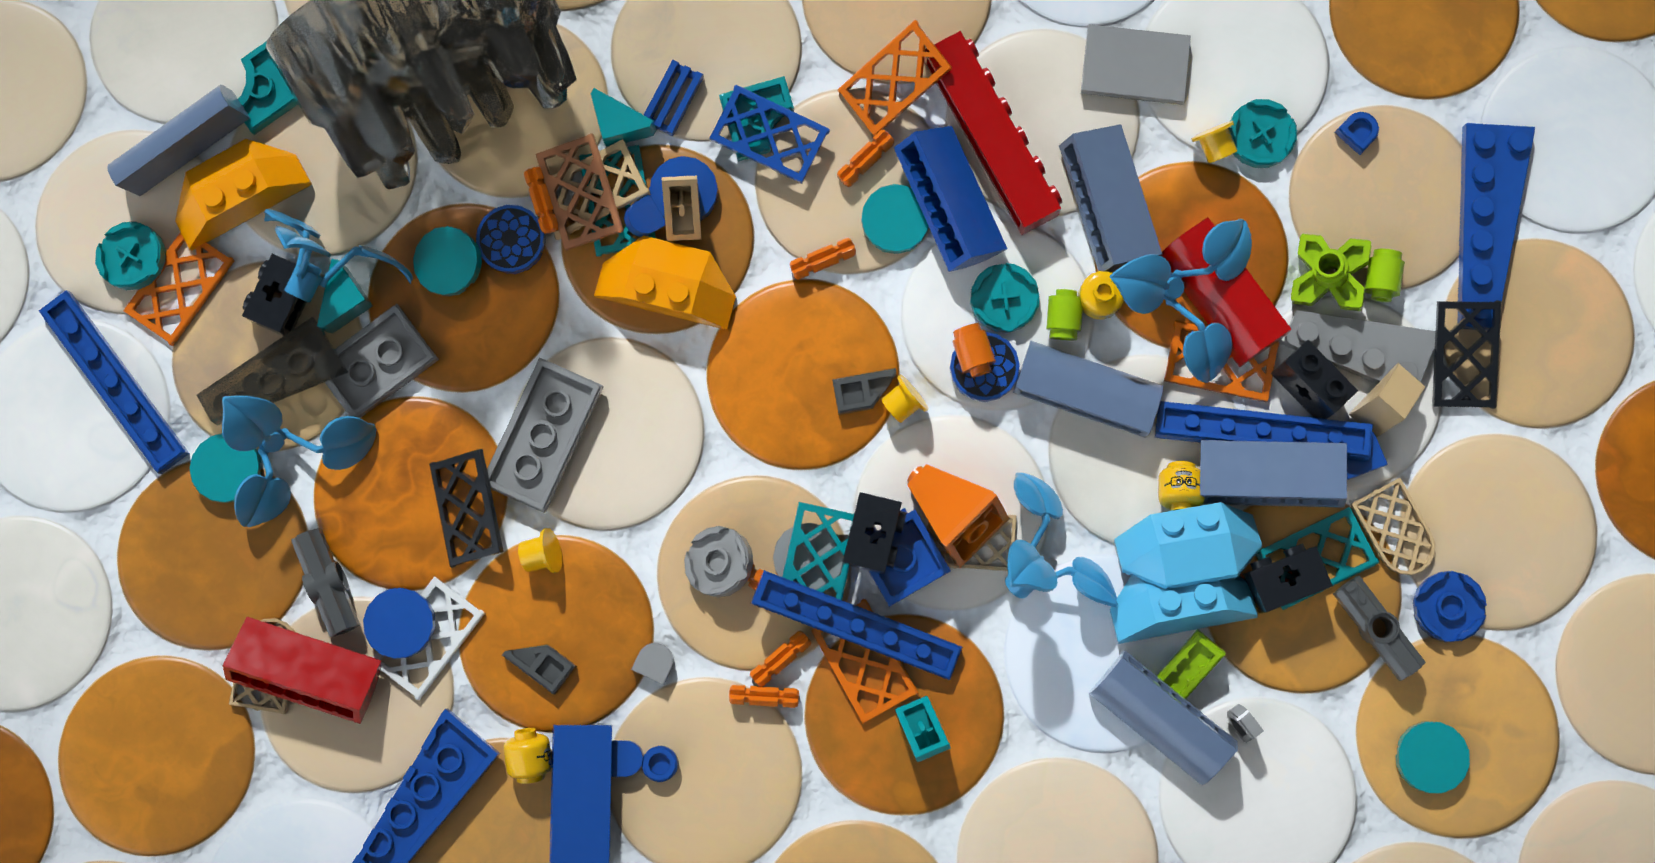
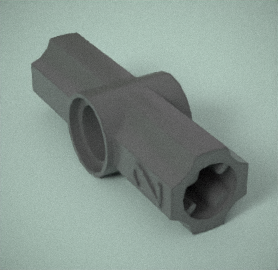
(325, 582)
(1393, 645)

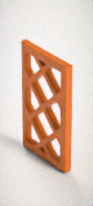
(921, 84)
(186, 313)
(1235, 387)
(852, 689)

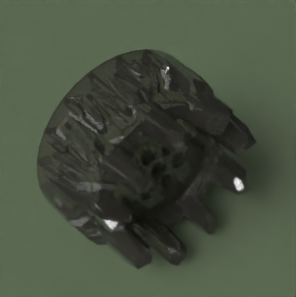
(386, 62)

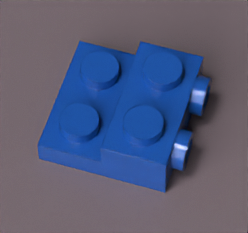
(916, 561)

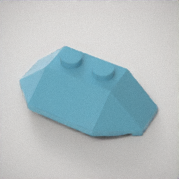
(1189, 546)
(1153, 612)

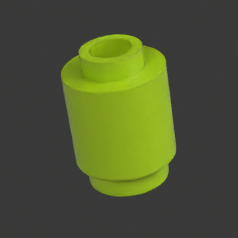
(1384, 275)
(1064, 315)

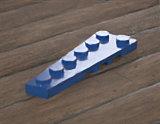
(1490, 201)
(431, 789)

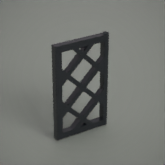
(1443, 335)
(489, 518)

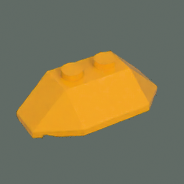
(235, 189)
(668, 282)

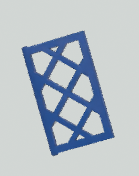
(773, 162)

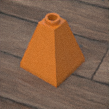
(957, 510)

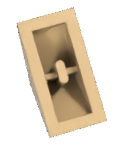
(681, 208)
(1389, 400)

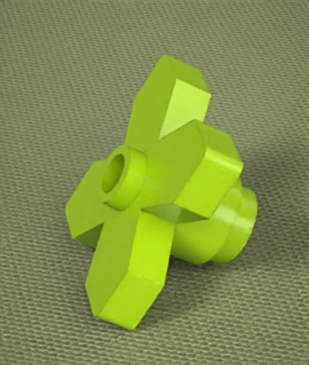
(1341, 284)

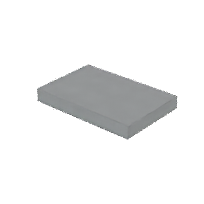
(1135, 64)
(380, 362)

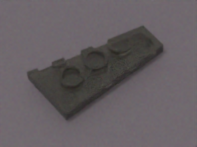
(280, 370)

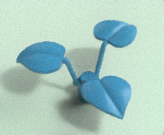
(307, 276)
(1149, 281)
(256, 423)
(1030, 571)

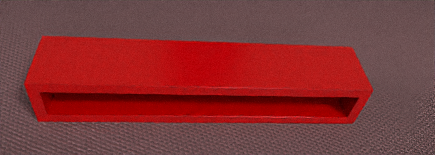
(994, 136)

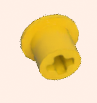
(1217, 142)
(904, 400)
(541, 552)

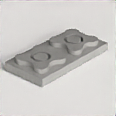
(542, 434)

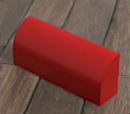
(1233, 303)
(302, 670)

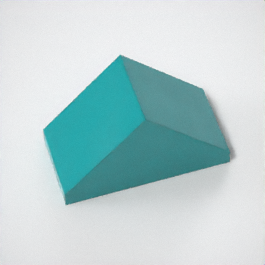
(620, 121)
(341, 301)
(922, 729)

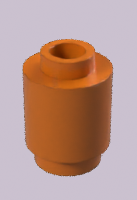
(973, 350)

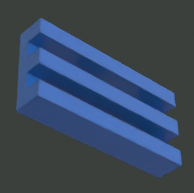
(685, 72)

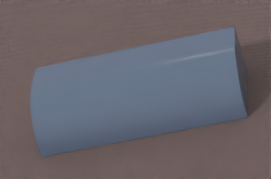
(178, 141)
(1109, 197)
(1089, 389)
(1274, 473)
(1164, 718)

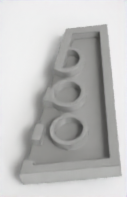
(1362, 345)

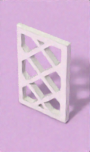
(457, 639)

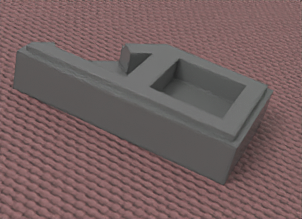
(862, 390)
(543, 665)

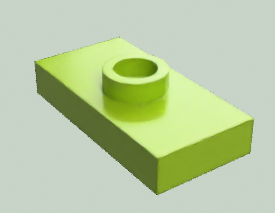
(1191, 664)

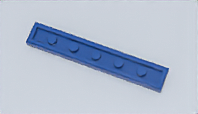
(113, 382)
(1200, 423)
(856, 625)

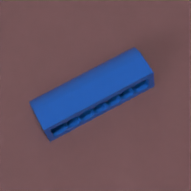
(950, 197)
(580, 794)

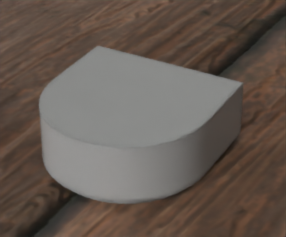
(654, 662)
(1244, 723)

